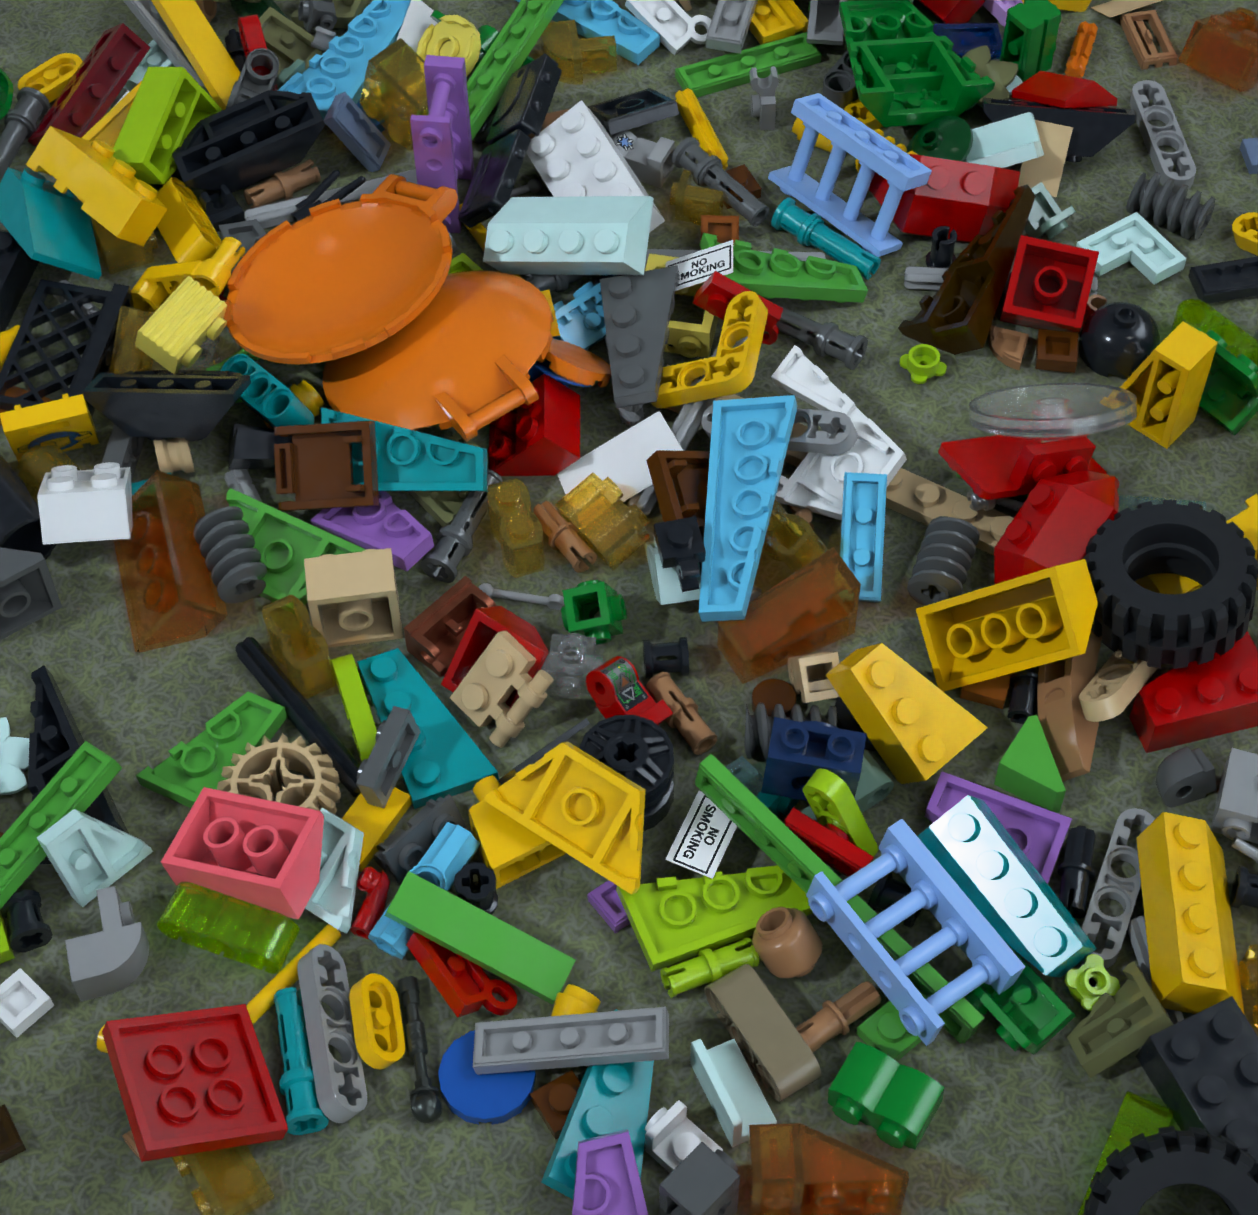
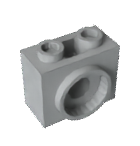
(1238, 798)

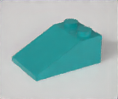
(48, 223)

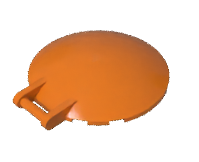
(342, 274)
(454, 362)

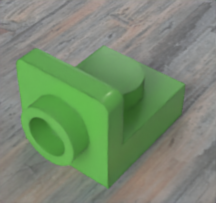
(886, 1032)

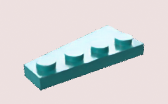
(416, 459)
(444, 754)
(606, 1102)

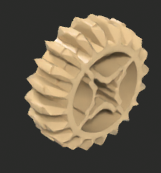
(266, 766)

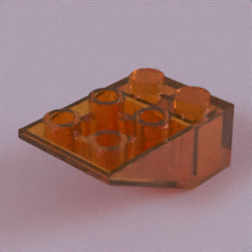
(1225, 48)
(813, 1174)

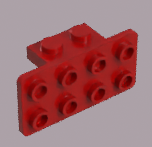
(1011, 466)

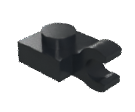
(681, 547)

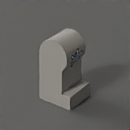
(647, 159)

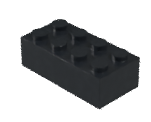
(1209, 1073)

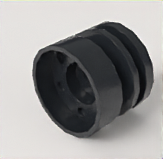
(641, 754)

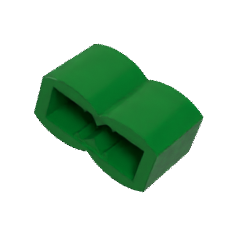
(885, 1096)

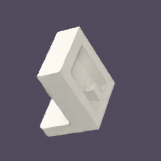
(673, 1136)

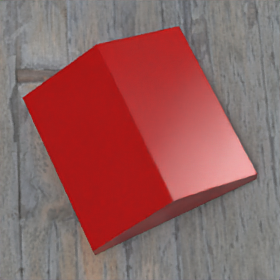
(1063, 91)

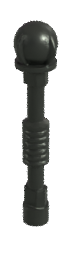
(424, 1098)

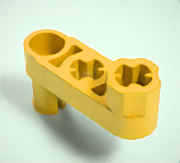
(162, 280)

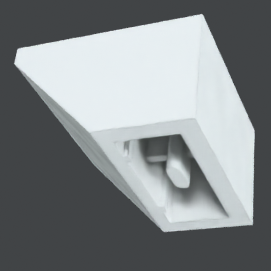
(85, 504)

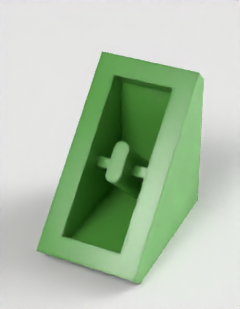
(1030, 768)

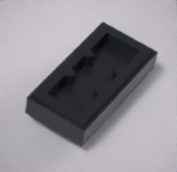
(1225, 280)

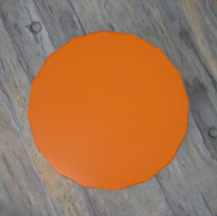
(577, 364)

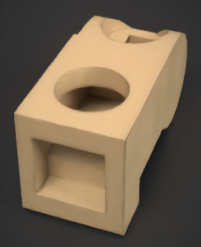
(809, 677)

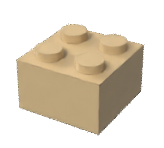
(354, 597)

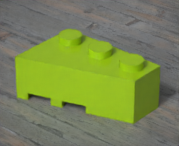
(160, 120)

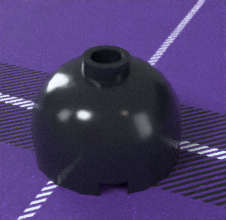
(1118, 339)

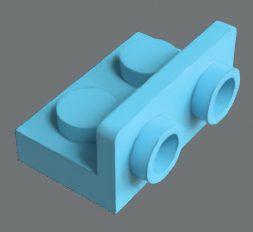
(582, 319)

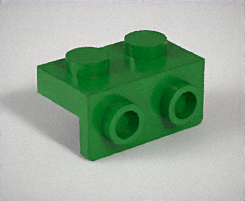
(1027, 1010)

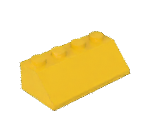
(1010, 625)
(1187, 915)

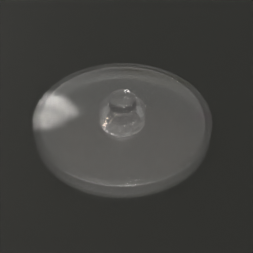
(1053, 411)

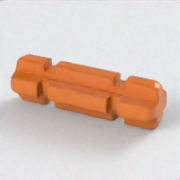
(1081, 49)

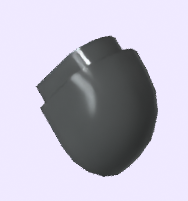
(1185, 777)

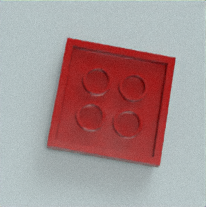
(193, 1081)

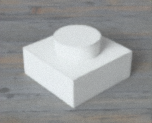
(22, 1002)

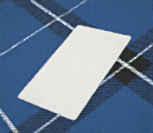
(624, 457)

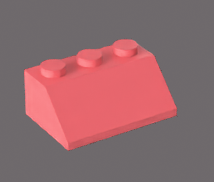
(249, 850)

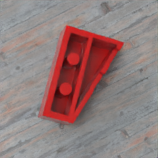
(1199, 700)

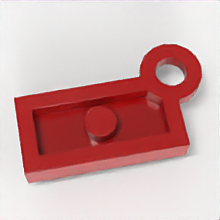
(720, 290)
(460, 980)

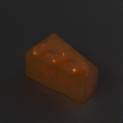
(793, 618)

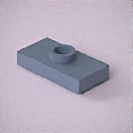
(357, 132)

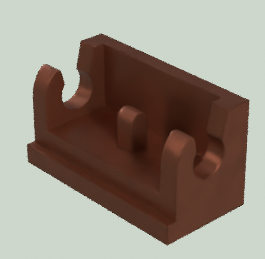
(440, 627)

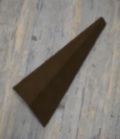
(966, 303)

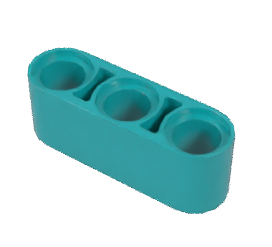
(268, 395)

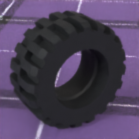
(1178, 542)
(1171, 1160)

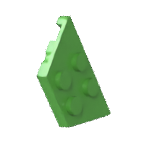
(284, 545)

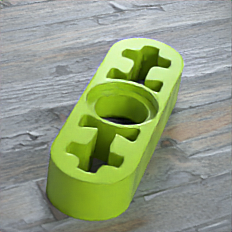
(355, 704)
(835, 804)

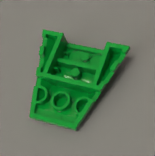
(904, 67)

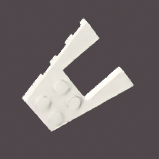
(820, 476)

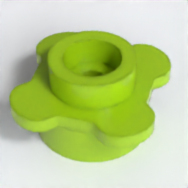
(925, 355)
(1079, 986)

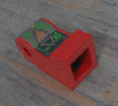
(619, 692)

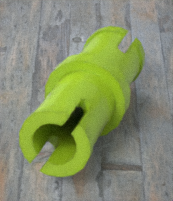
(708, 966)

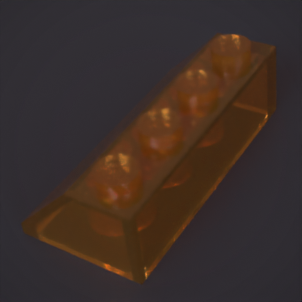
(162, 568)

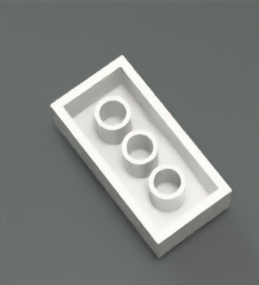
(582, 160)

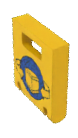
(57, 423)

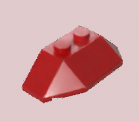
(955, 196)
(1055, 523)

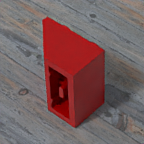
(538, 436)

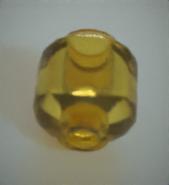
(39, 461)

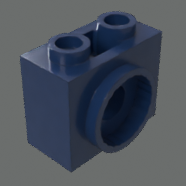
(805, 746)

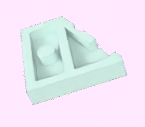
(90, 853)
(339, 871)

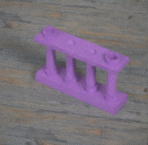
(444, 137)

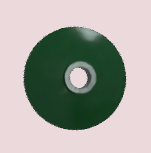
(943, 138)

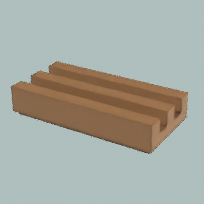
(1168, 56)

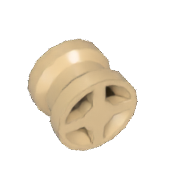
(174, 455)

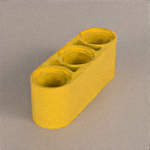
(186, 224)

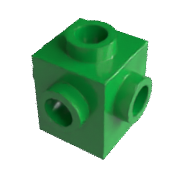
(584, 602)

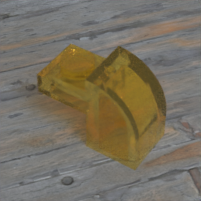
(577, 55)

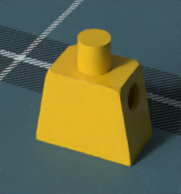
(504, 843)

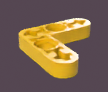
(731, 368)

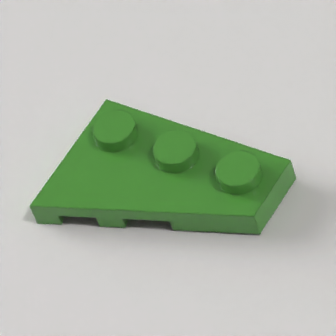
(203, 758)

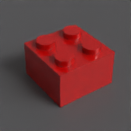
(1049, 285)

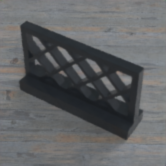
(96, 351)

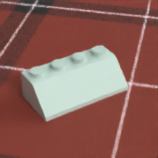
(570, 235)

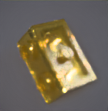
(125, 354)
(226, 1181)

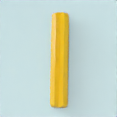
(699, 124)

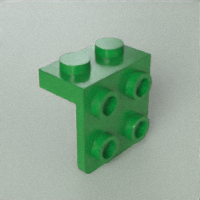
(1230, 388)

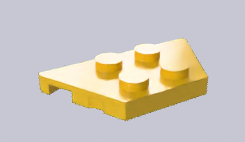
(580, 810)

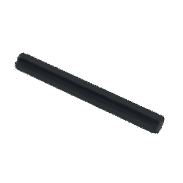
(299, 711)

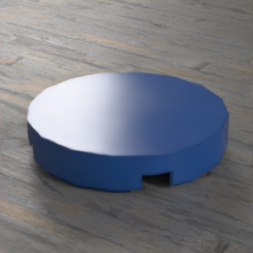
(482, 1096)

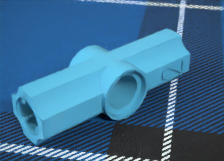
(439, 866)

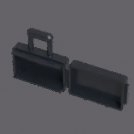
(507, 132)

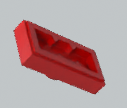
(828, 843)

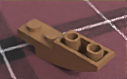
(1060, 710)

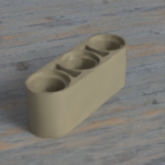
(765, 1032)

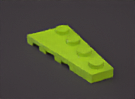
(693, 914)

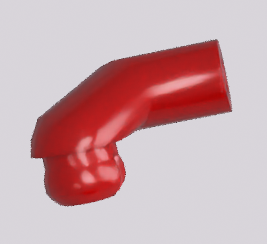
(374, 903)

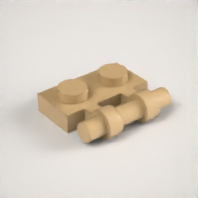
(492, 681)

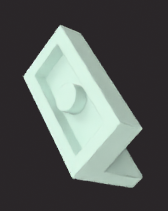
(1006, 142)
(730, 1089)

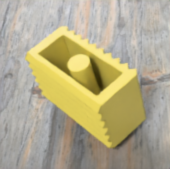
(182, 325)

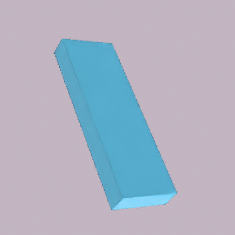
(864, 530)

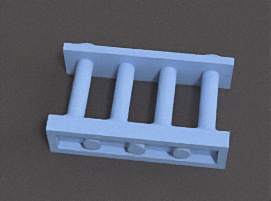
(874, 155)
(931, 890)

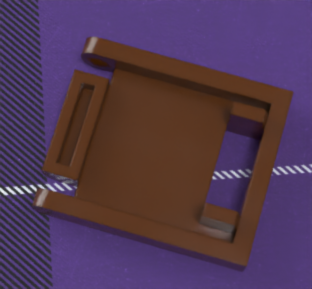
(321, 466)
(690, 480)

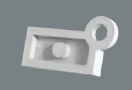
(670, 22)

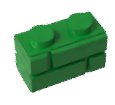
(1031, 36)

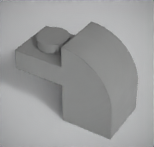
(110, 958)

